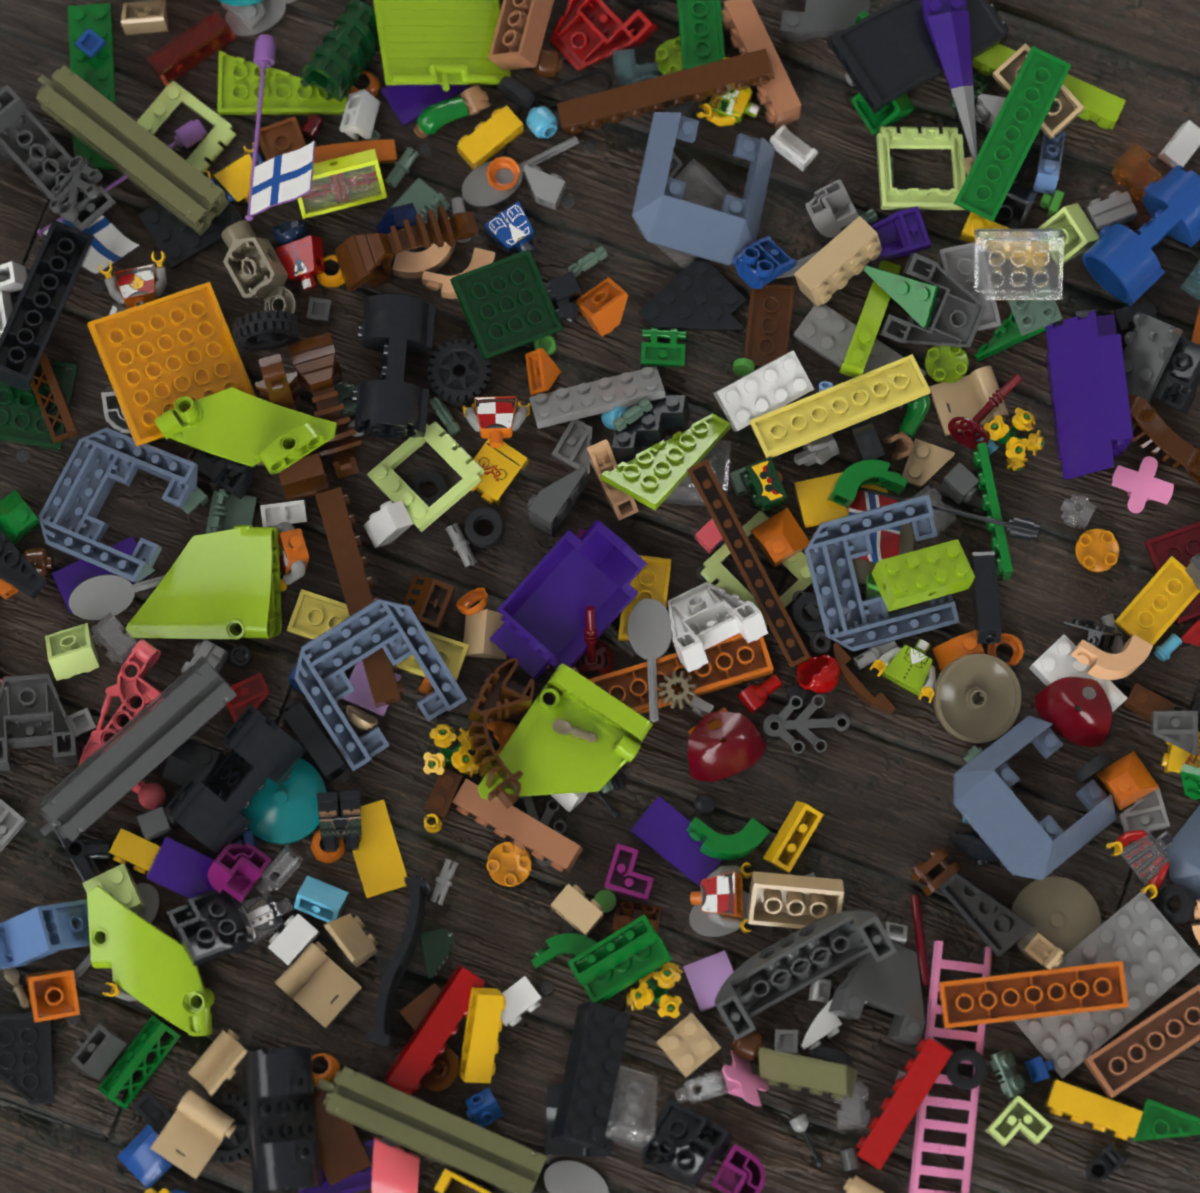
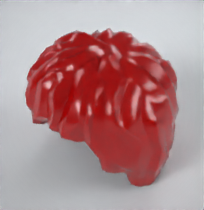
(819, 674)

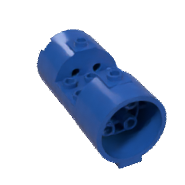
(1124, 259)

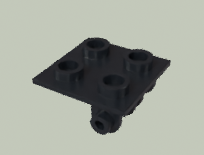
(1098, 635)

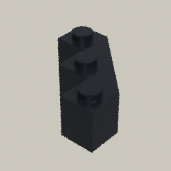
(650, 429)

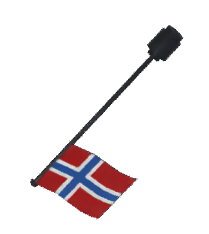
(887, 541)

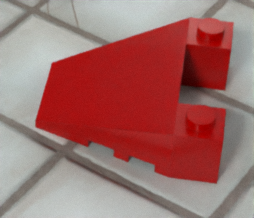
(593, 31)

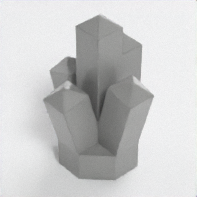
(817, 451)

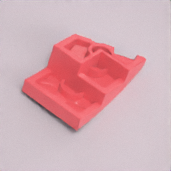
(394, 1169)

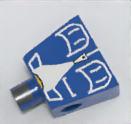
(511, 230)

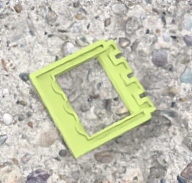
(928, 138)
(209, 147)
(397, 490)
(716, 571)

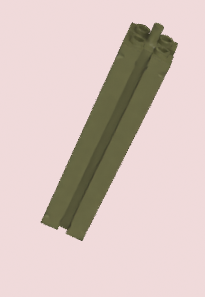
(131, 149)
(432, 1132)

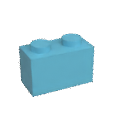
(320, 899)

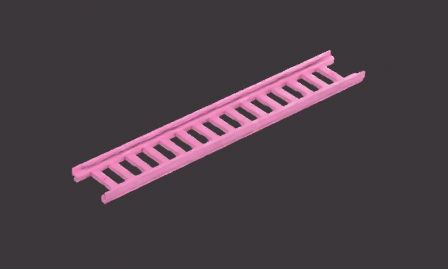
(972, 1105)

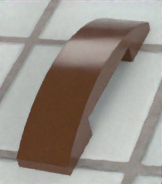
(879, 703)

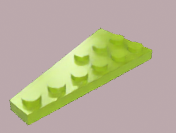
(281, 94)
(665, 465)

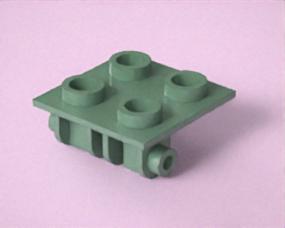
(423, 199)
(1034, 314)
(229, 511)
(1014, 1082)

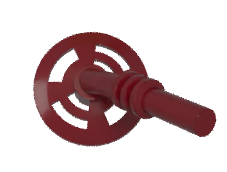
(973, 425)
(592, 654)

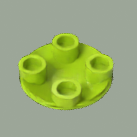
(669, 56)
(946, 363)

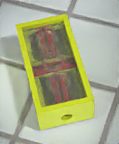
(343, 184)

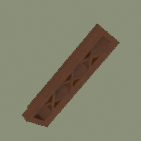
(59, 400)

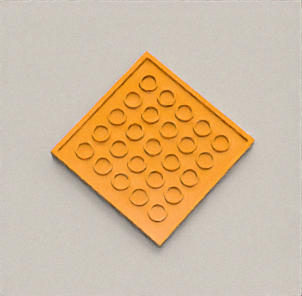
(166, 353)

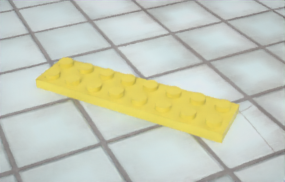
(839, 406)
(318, 614)

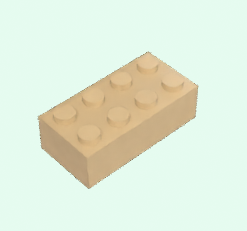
(1065, 106)
(838, 262)
(792, 899)

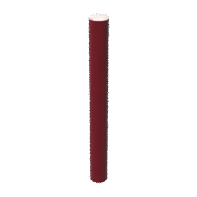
(919, 938)

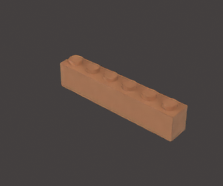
(518, 826)

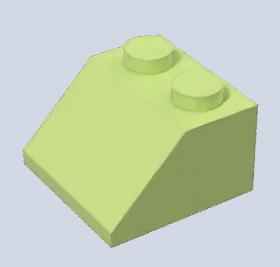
(1077, 230)
(71, 652)

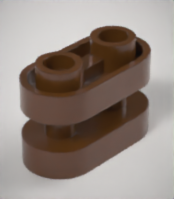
(921, 870)

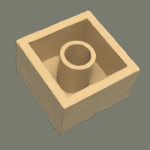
(577, 910)
(688, 1045)

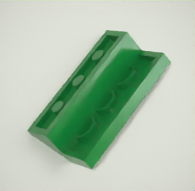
(620, 960)

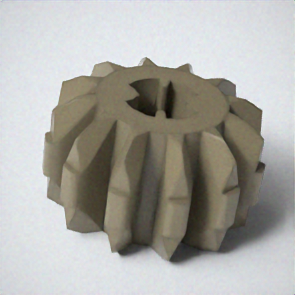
(669, 692)

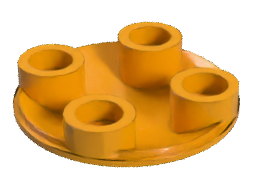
(1097, 550)
(509, 864)

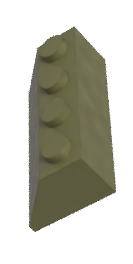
(807, 1073)

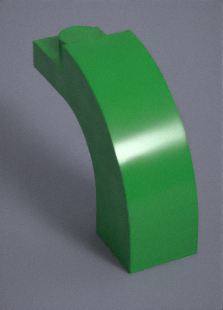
(865, 473)
(728, 846)
(562, 944)

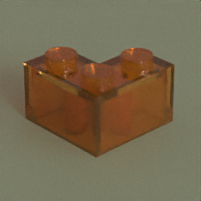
(1135, 171)

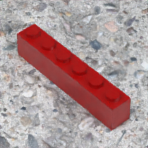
(433, 1032)
(904, 1102)

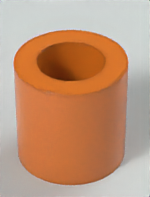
(425, 686)

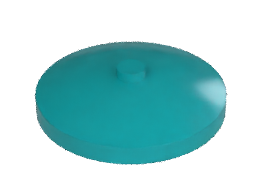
(288, 810)

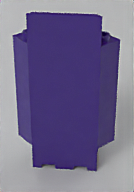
(1088, 393)
(548, 609)

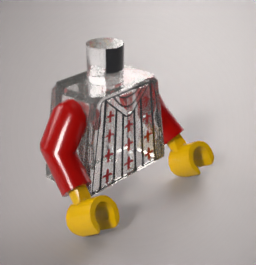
(1145, 856)

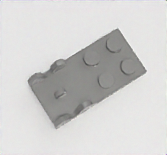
(959, 263)

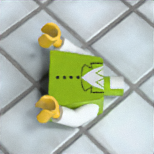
(909, 669)

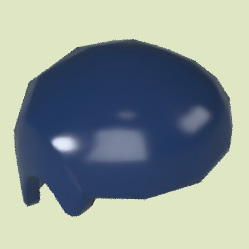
(289, 232)

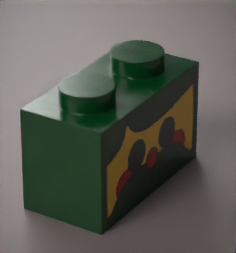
(765, 484)

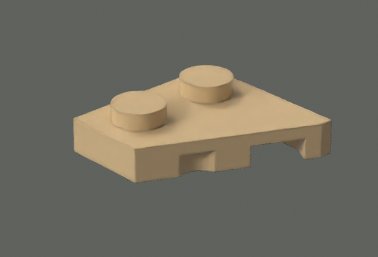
(925, 462)

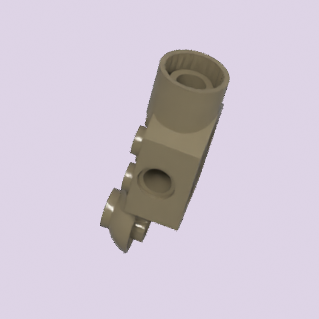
(256, 268)

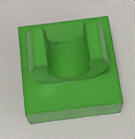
(1051, 203)

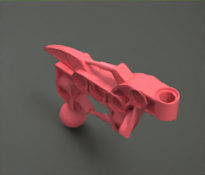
(128, 689)

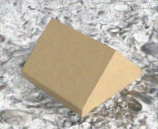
(144, 17)
(479, 630)

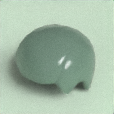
(345, 397)

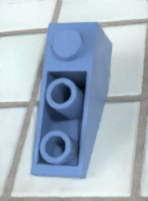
(1049, 164)

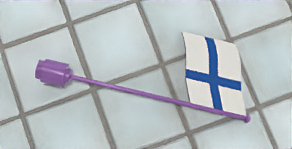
(285, 175)
(108, 241)

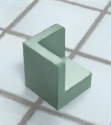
(737, 482)
(194, 500)

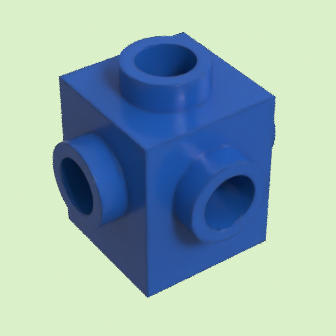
(483, 1108)

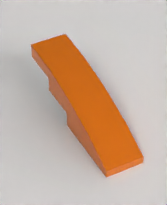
(384, 150)

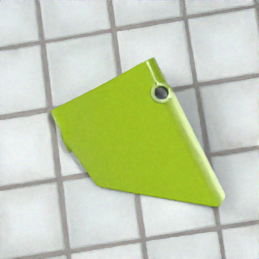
(214, 586)
(563, 762)

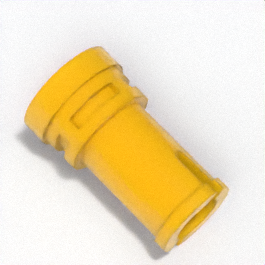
(432, 823)

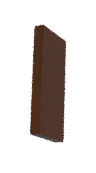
(769, 323)
(338, 1143)

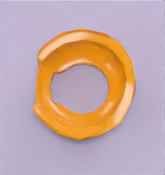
(331, 281)

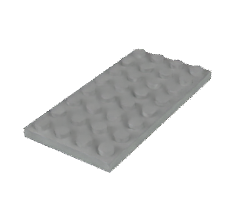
(1152, 963)

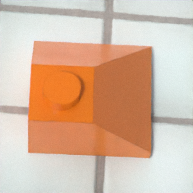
(603, 306)
(780, 537)
(956, 648)
(1127, 780)
(53, 994)

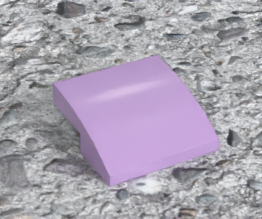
(362, 695)
(707, 978)

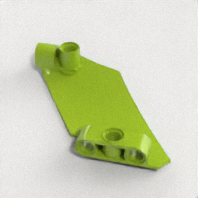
(245, 429)
(148, 964)

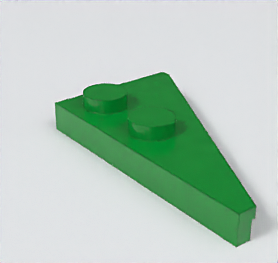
(911, 294)
(1004, 337)
(1165, 1122)

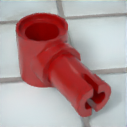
(754, 696)

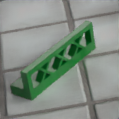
(135, 1059)

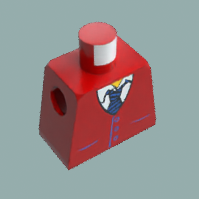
(303, 260)

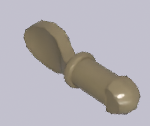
(564, 728)
(12, 977)

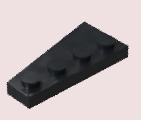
(18, 570)

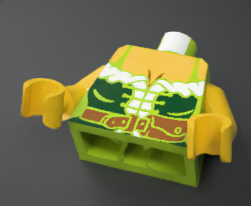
(729, 108)

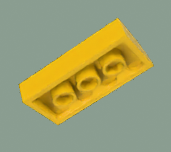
(813, 501)

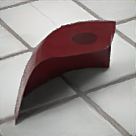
(1058, 703)
(715, 760)

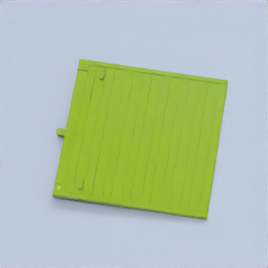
(438, 42)

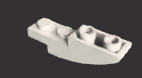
(824, 1024)

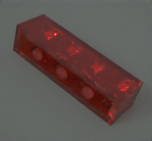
(191, 48)

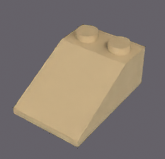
(352, 939)

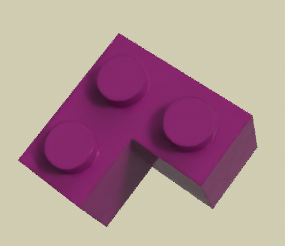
(622, 878)

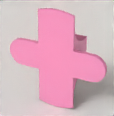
(1142, 485)
(742, 1082)

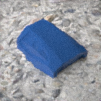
(762, 263)
(143, 1161)

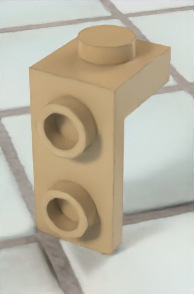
(1044, 951)

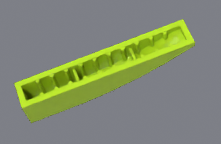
(867, 326)

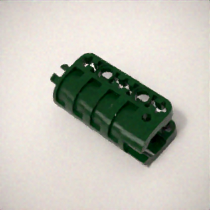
(344, 51)

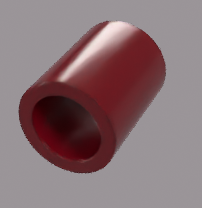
(312, 126)

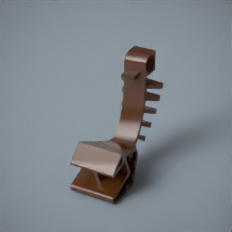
(370, 255)
(318, 372)
(1163, 436)
(308, 474)
(498, 701)

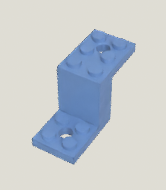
(43, 933)

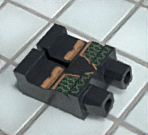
(343, 826)

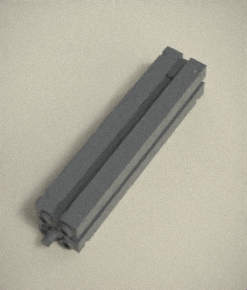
(135, 750)

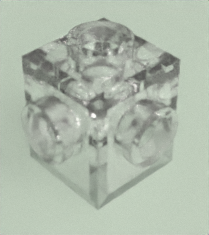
(1084, 508)

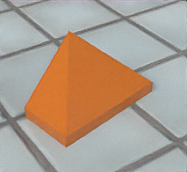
(541, 371)

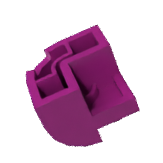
(237, 869)
(740, 1173)

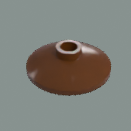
(443, 1072)

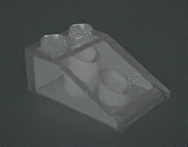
(633, 1108)

